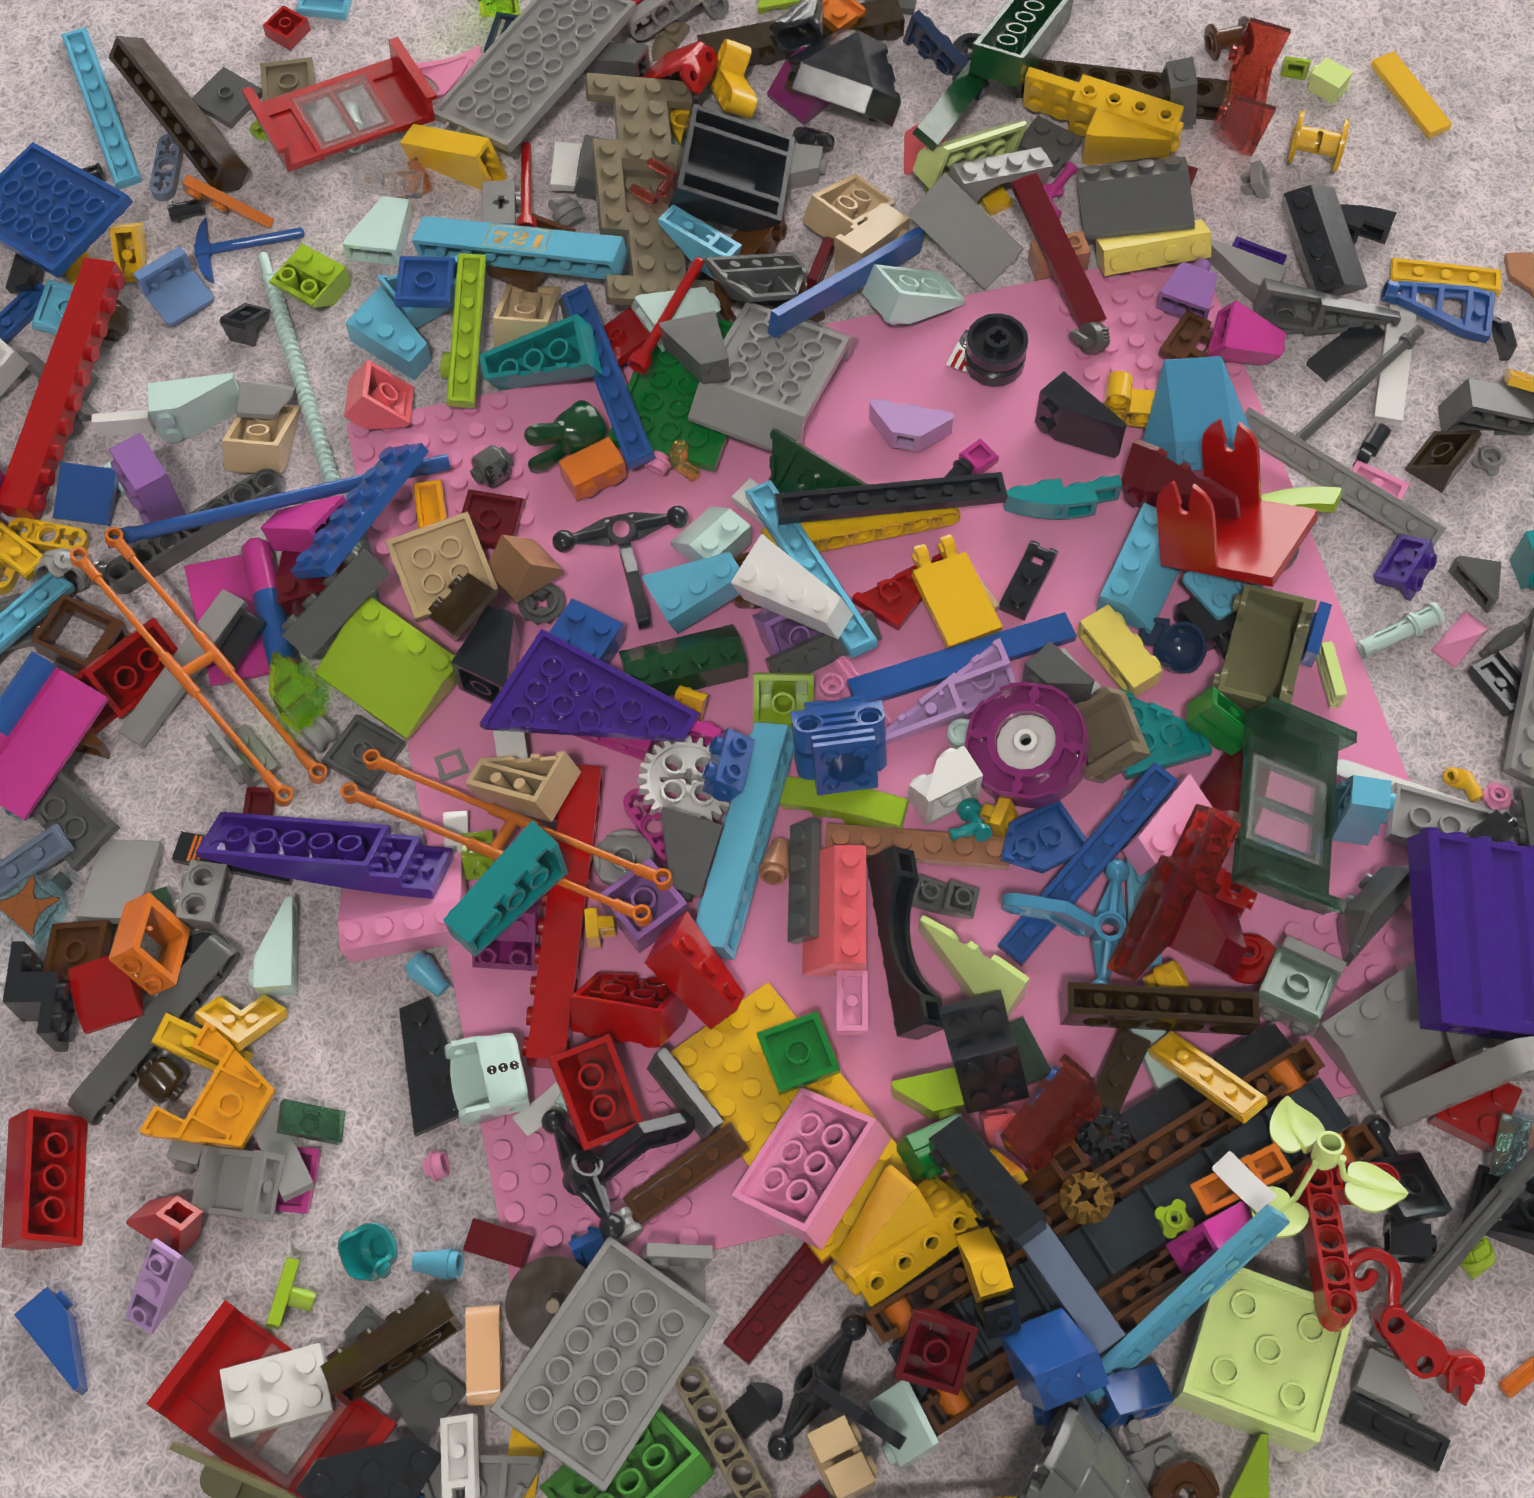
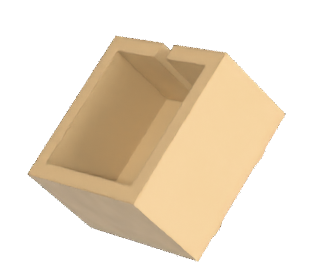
(841, 1460)

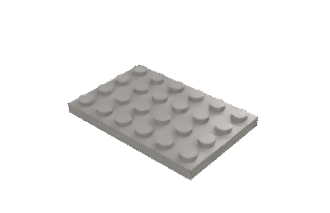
(604, 1363)

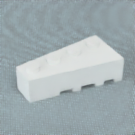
(787, 588)

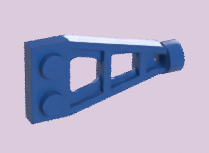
(1477, 306)

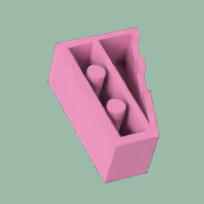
(1164, 827)

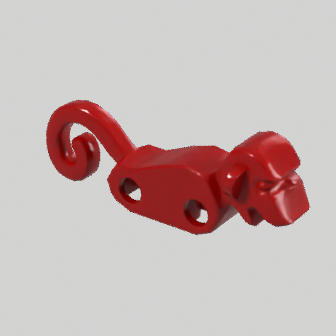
(1409, 1340)

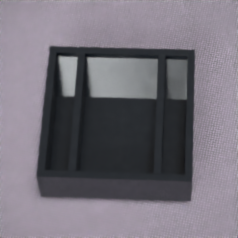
(731, 171)

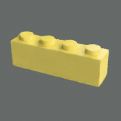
(1152, 250)

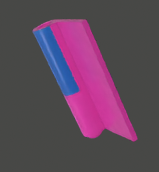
(254, 581)
(40, 727)

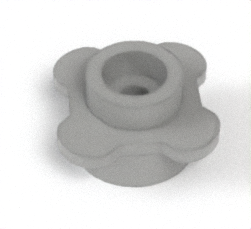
(1492, 453)

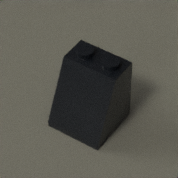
(488, 655)

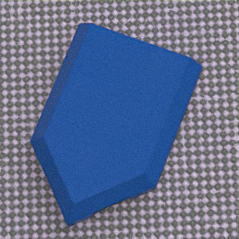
(1042, 839)

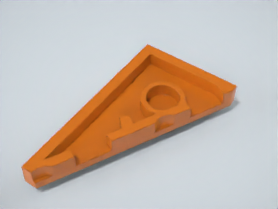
(223, 202)

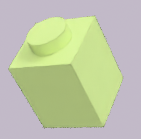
(1329, 80)

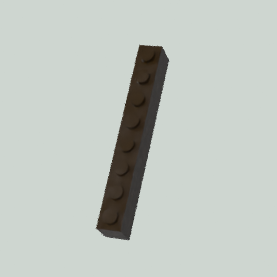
(882, 22)
(178, 113)

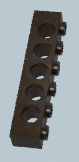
(1159, 1008)

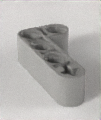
(672, 10)

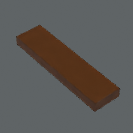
(686, 1174)

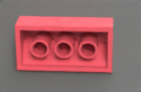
(841, 913)

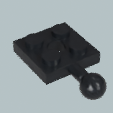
(1427, 1198)

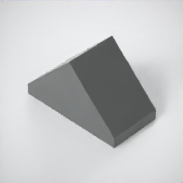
(1479, 579)

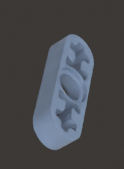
(171, 177)

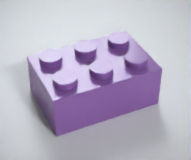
(145, 480)

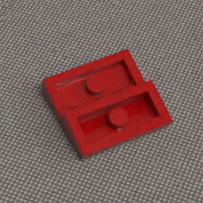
(104, 995)

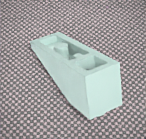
(276, 959)

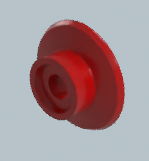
(1254, 968)

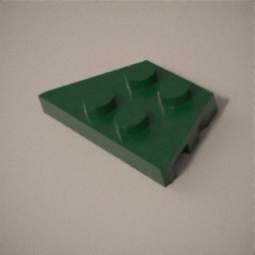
(802, 469)

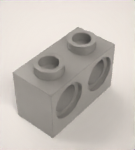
(211, 896)

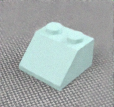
(713, 533)
(902, 1412)

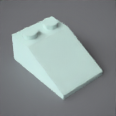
(909, 294)
(191, 404)

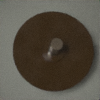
(537, 1295)

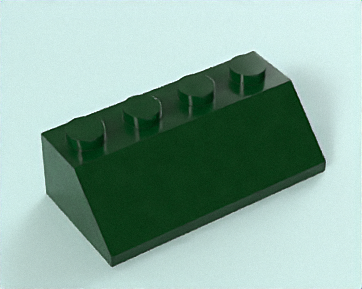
(688, 660)

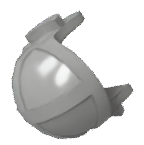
(59, 565)

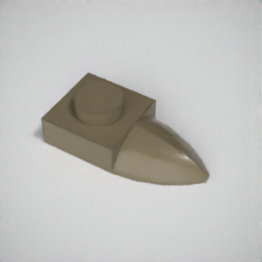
(669, 39)

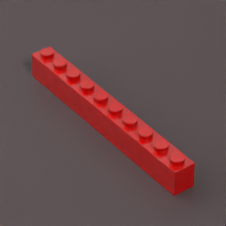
(61, 389)
(563, 926)

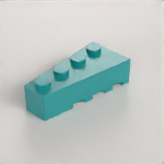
(507, 889)

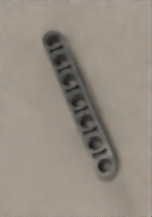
(185, 541)
(120, 1066)

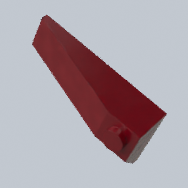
(1150, 470)
(1224, 784)

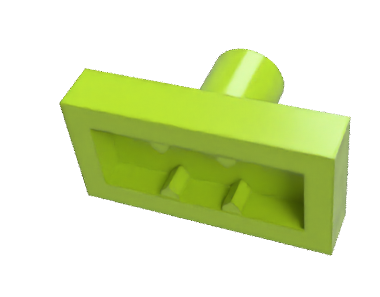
(289, 1295)

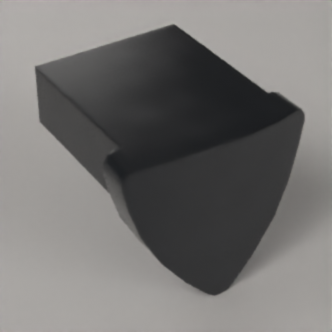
(755, 1408)

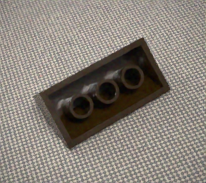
(390, 1347)

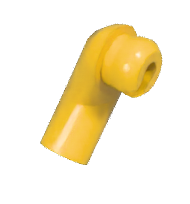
(1465, 781)

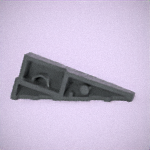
(1316, 312)

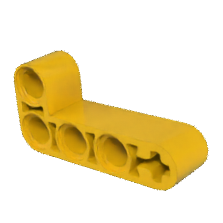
(729, 81)
(1126, 402)

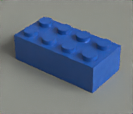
(590, 631)

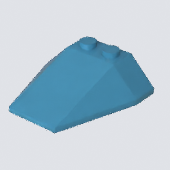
(1186, 402)

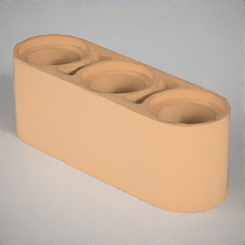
(483, 1353)

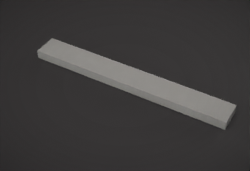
(1331, 473)

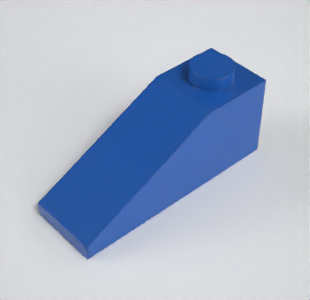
(56, 1333)

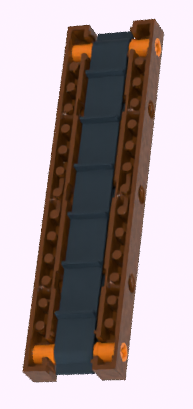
(1143, 1179)

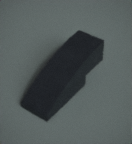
(1368, 222)

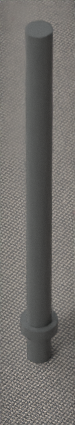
(1406, 341)

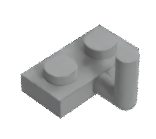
(1148, 1460)

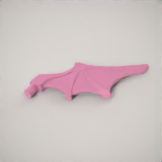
(449, 71)

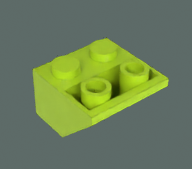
(312, 278)

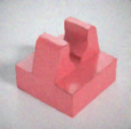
(994, 1120)

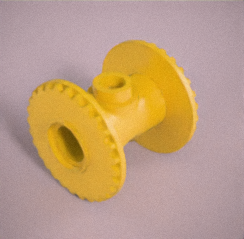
(1318, 141)

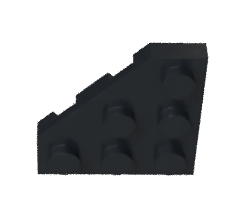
(373, 1471)

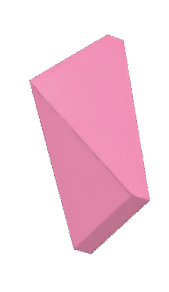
(1460, 639)

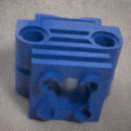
(840, 743)

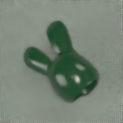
(571, 432)

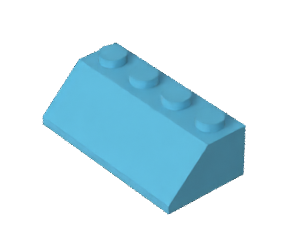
(1138, 580)

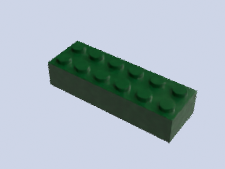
(1018, 39)

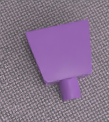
(1189, 288)

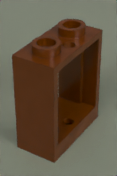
(58, 616)

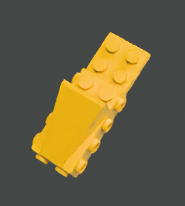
(1110, 128)
(896, 1229)

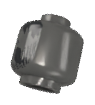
(491, 466)

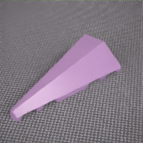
(956, 695)

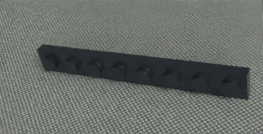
(890, 498)

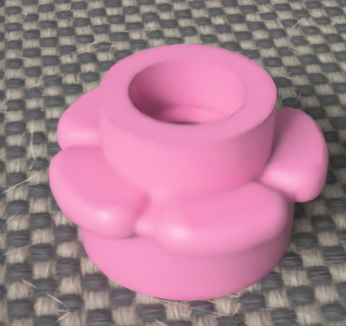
(659, 464)
(834, 680)
(1497, 803)
(436, 1165)

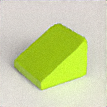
(1295, 67)

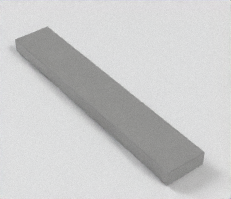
(166, 690)

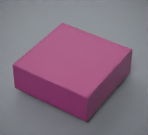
(980, 456)

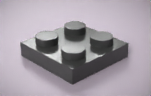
(1055, 141)

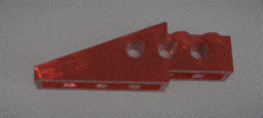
(1192, 865)

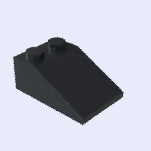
(1078, 417)
(1517, 1223)

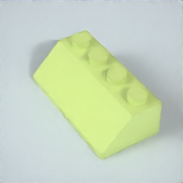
(981, 144)

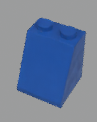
(1053, 1360)

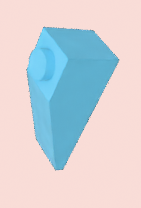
(696, 237)

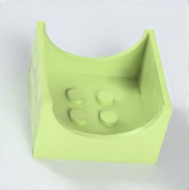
(1263, 1361)

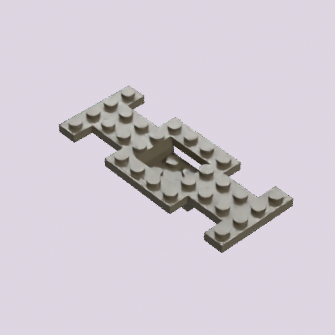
(641, 134)

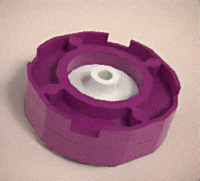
(1029, 744)

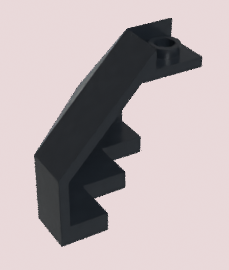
(848, 72)

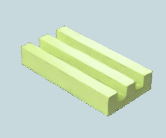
(1331, 675)

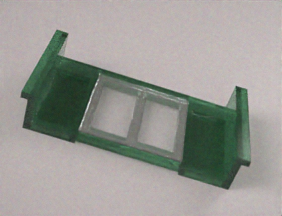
(1289, 805)

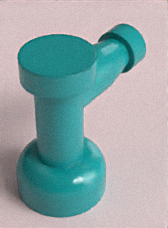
(969, 811)

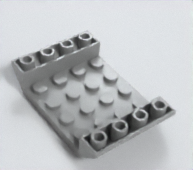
(771, 377)

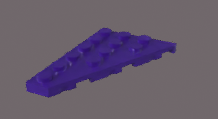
(578, 695)

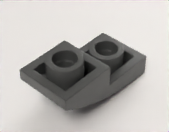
(944, 898)

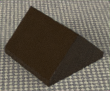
(1443, 457)

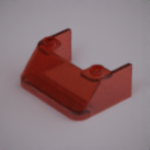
(1244, 107)

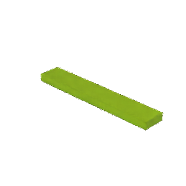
(466, 331)

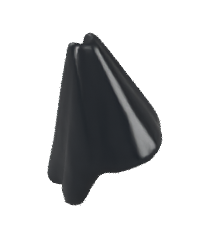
(798, 26)

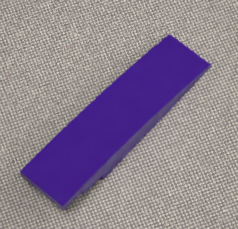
(328, 853)

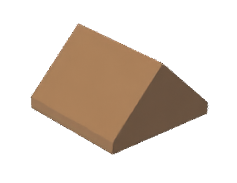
(522, 567)

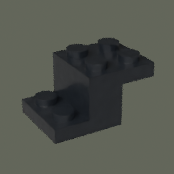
(39, 997)
(984, 1052)

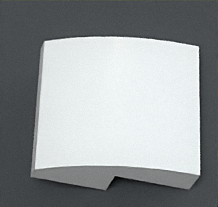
(565, 166)

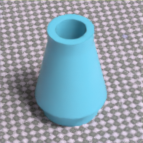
(427, 974)
(442, 1263)

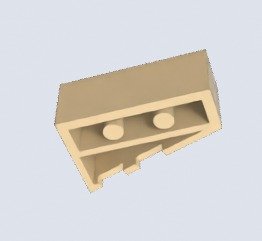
(879, 229)
(525, 785)

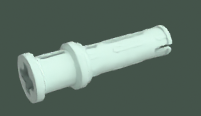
(1411, 626)

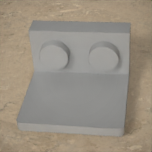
(238, 764)
(681, 1264)

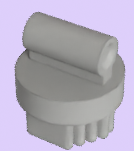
(566, 210)

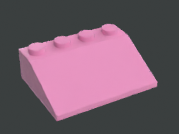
(389, 925)
(812, 1167)

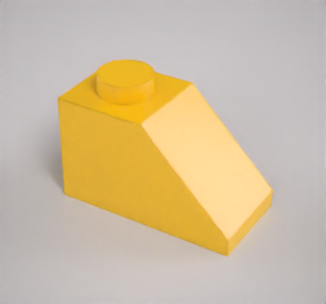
(129, 248)
(984, 1264)

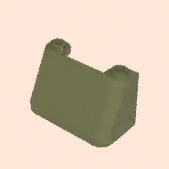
(1264, 646)

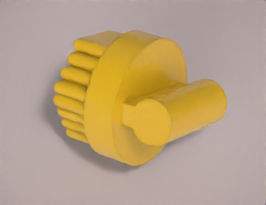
(1167, 975)

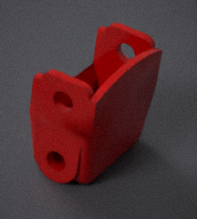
(691, 64)

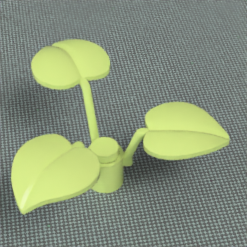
(1366, 1187)

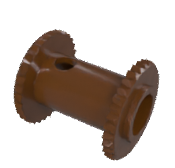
(1223, 39)

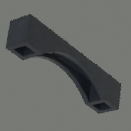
(893, 885)

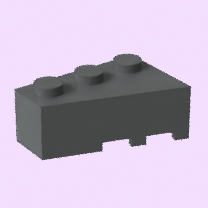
(1488, 408)

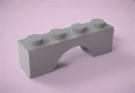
(983, 174)

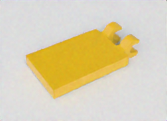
(954, 594)

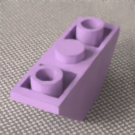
(909, 425)
(158, 1286)

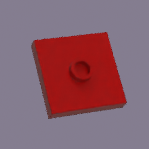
(626, 334)

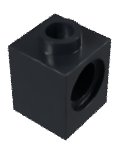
(1409, 1242)

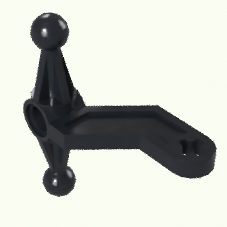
(602, 534)
(587, 1172)
(819, 1389)

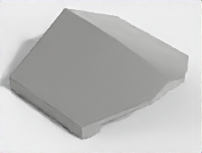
(262, 399)

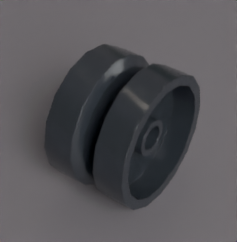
(996, 349)

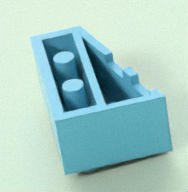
(388, 335)
(693, 589)

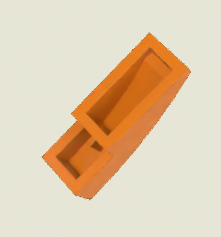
(1266, 1164)

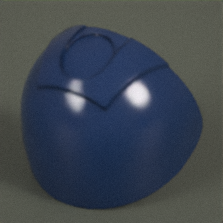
(1181, 648)

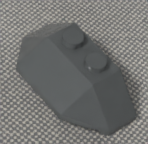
(758, 275)
(1371, 908)

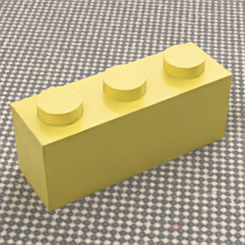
(1119, 651)

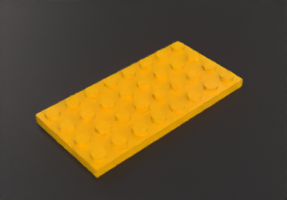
(739, 1085)

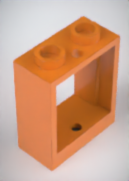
(152, 917)

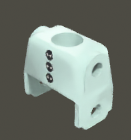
(487, 1077)

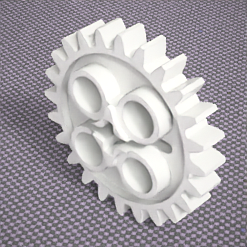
(686, 757)

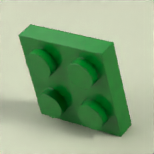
(798, 1053)

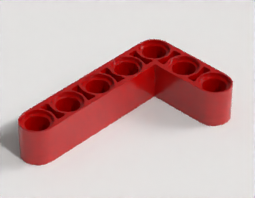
(1330, 1231)

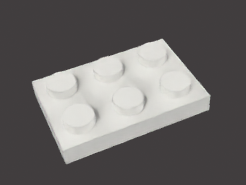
(276, 1391)

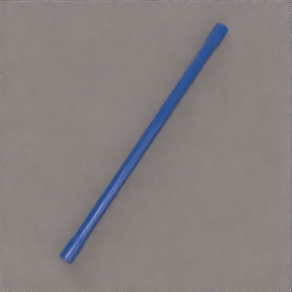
(135, 533)

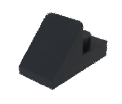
(242, 323)

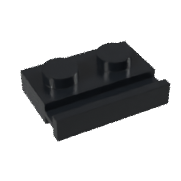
(1498, 680)

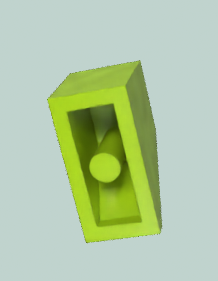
(930, 1094)

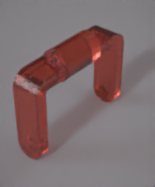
(662, 189)

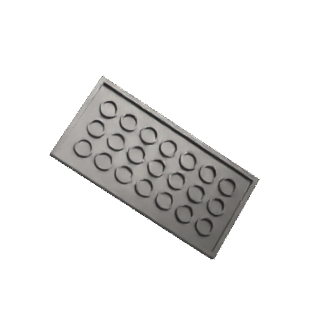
(531, 67)

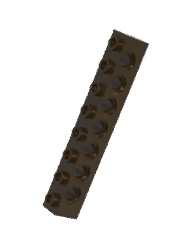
(1209, 91)

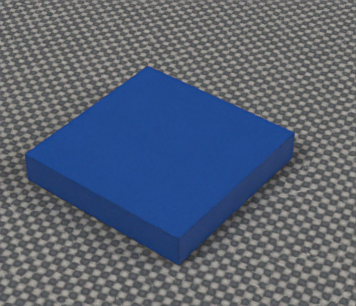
(425, 282)
(85, 494)

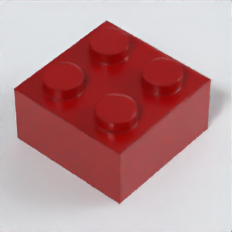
(286, 27)

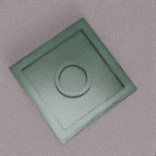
(1297, 986)

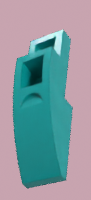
(1053, 501)

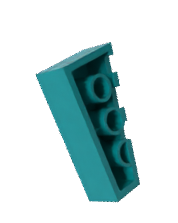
(544, 356)

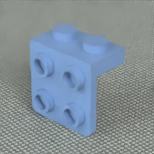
(173, 287)

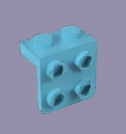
(1214, 592)

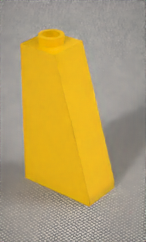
(454, 154)

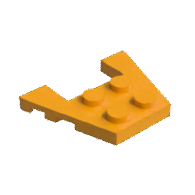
(227, 1105)

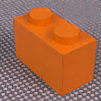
(593, 469)

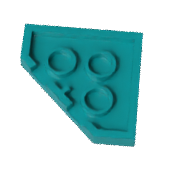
(1166, 737)

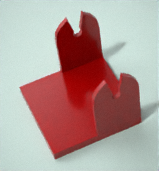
(1241, 549)

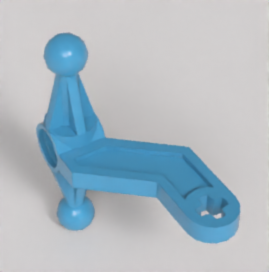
(1077, 921)

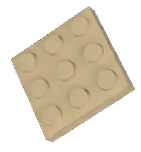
(434, 557)

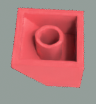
(378, 398)

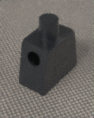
(1216, 632)

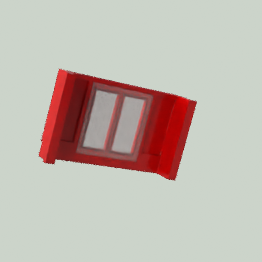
(345, 109)
(196, 1404)

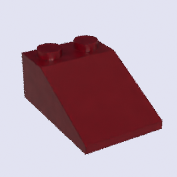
(294, 591)

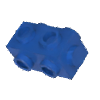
(728, 765)

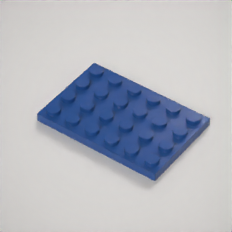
(54, 209)

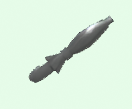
(1507, 636)

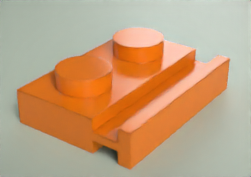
(842, 13)

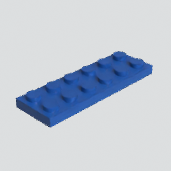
(359, 511)

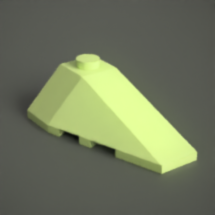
(973, 970)

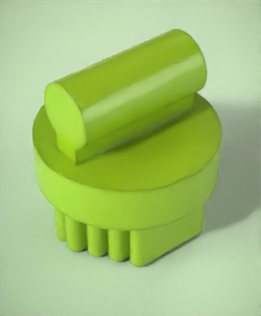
(1479, 1259)

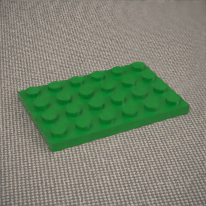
(664, 403)

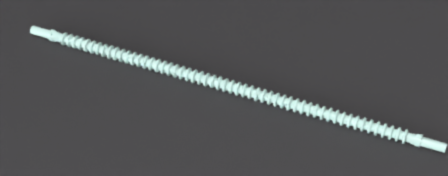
(300, 378)

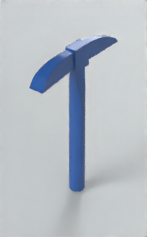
(205, 249)

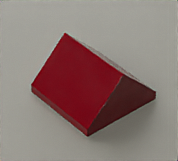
(935, 1350)

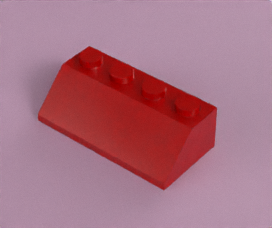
(44, 1181)

